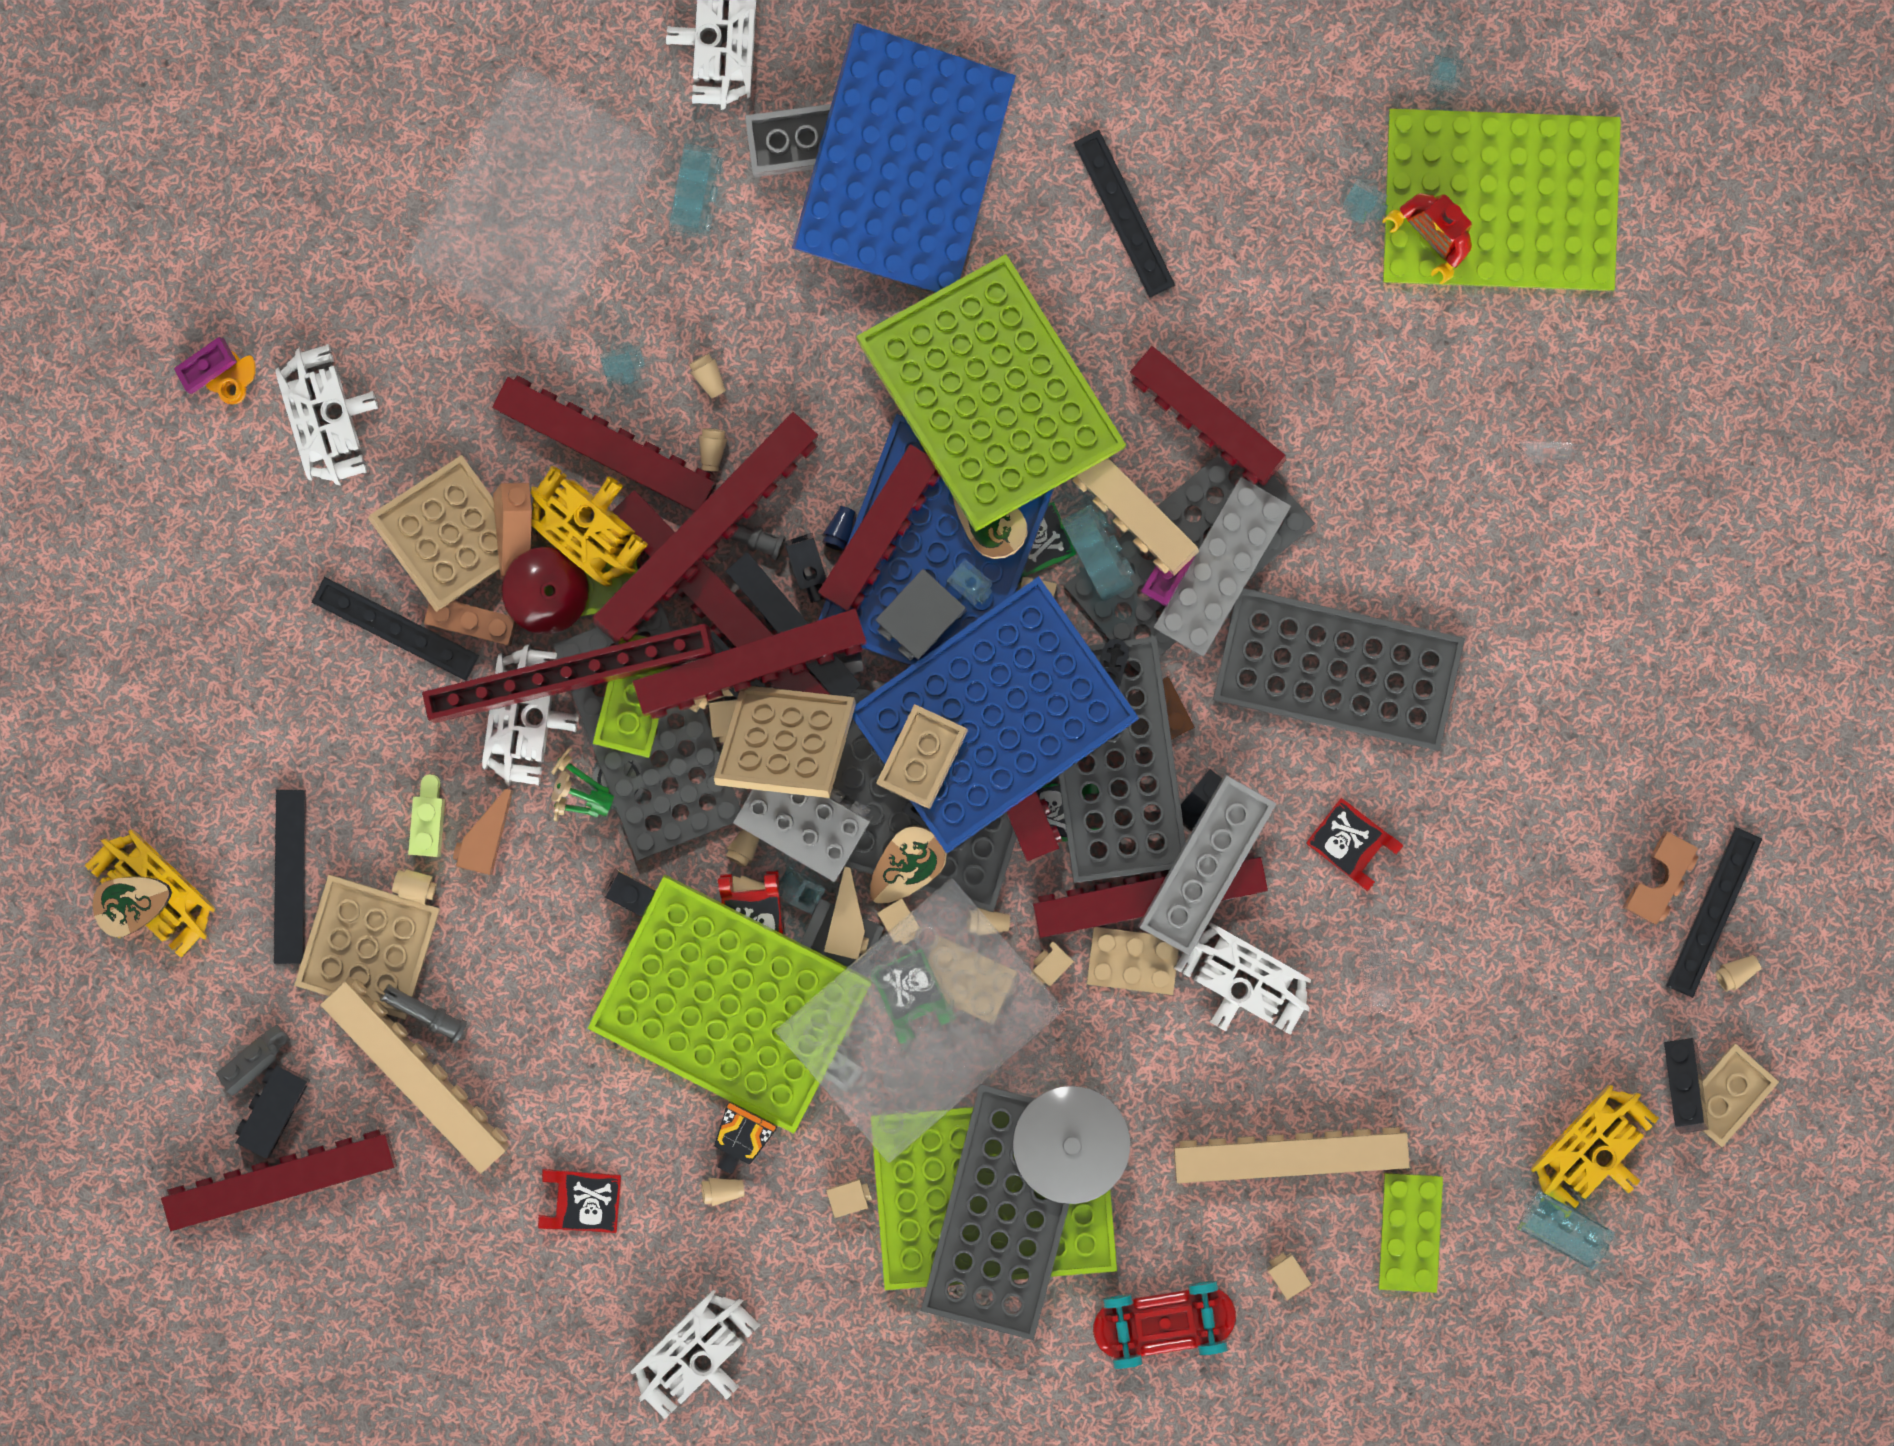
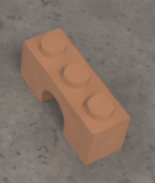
(473, 622)
(1676, 858)

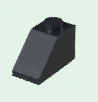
(1199, 797)

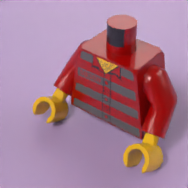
(1440, 225)

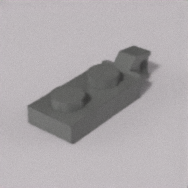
(252, 1060)

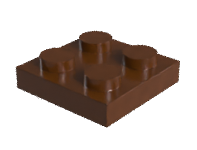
(1177, 715)

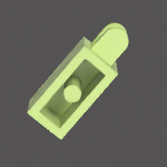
(427, 819)

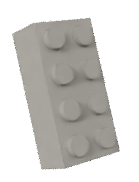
(785, 139)

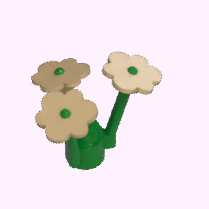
(598, 801)

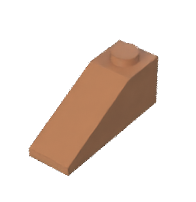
(512, 522)
(483, 840)

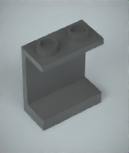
(919, 615)
(819, 926)

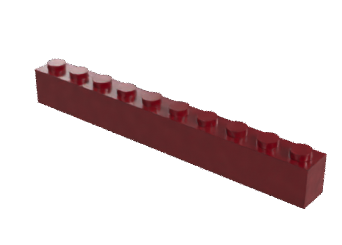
(705, 529)
(709, 593)
(568, 673)

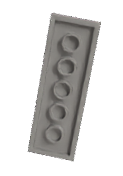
(1222, 566)
(1207, 864)

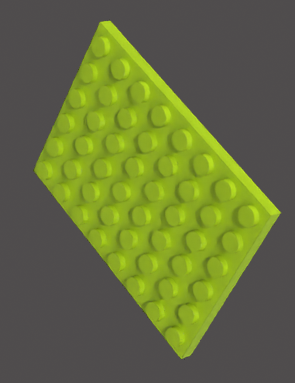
(1527, 182)
(990, 392)
(706, 998)
(915, 1198)

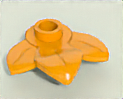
(239, 374)

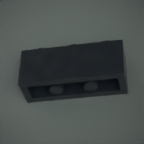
(1686, 1085)
(271, 1110)

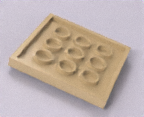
(443, 532)
(785, 741)
(366, 938)

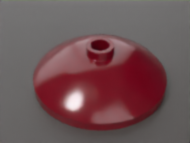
(525, 595)

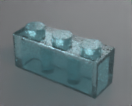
(695, 190)
(1099, 552)
(1565, 1230)

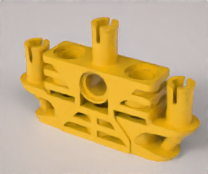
(570, 514)
(150, 863)
(1582, 1135)

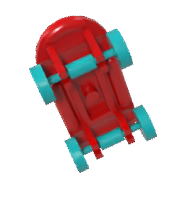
(1164, 1323)

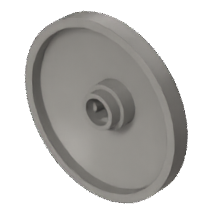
(1071, 1144)

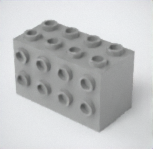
(807, 828)

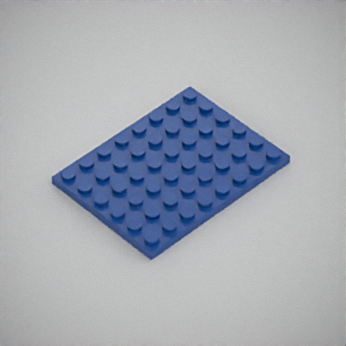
(903, 160)
(936, 545)
(1024, 694)

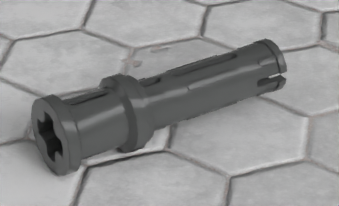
(759, 540)
(436, 1019)

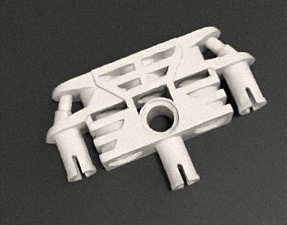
(708, 57)
(305, 420)
(532, 738)
(1254, 963)
(681, 1341)

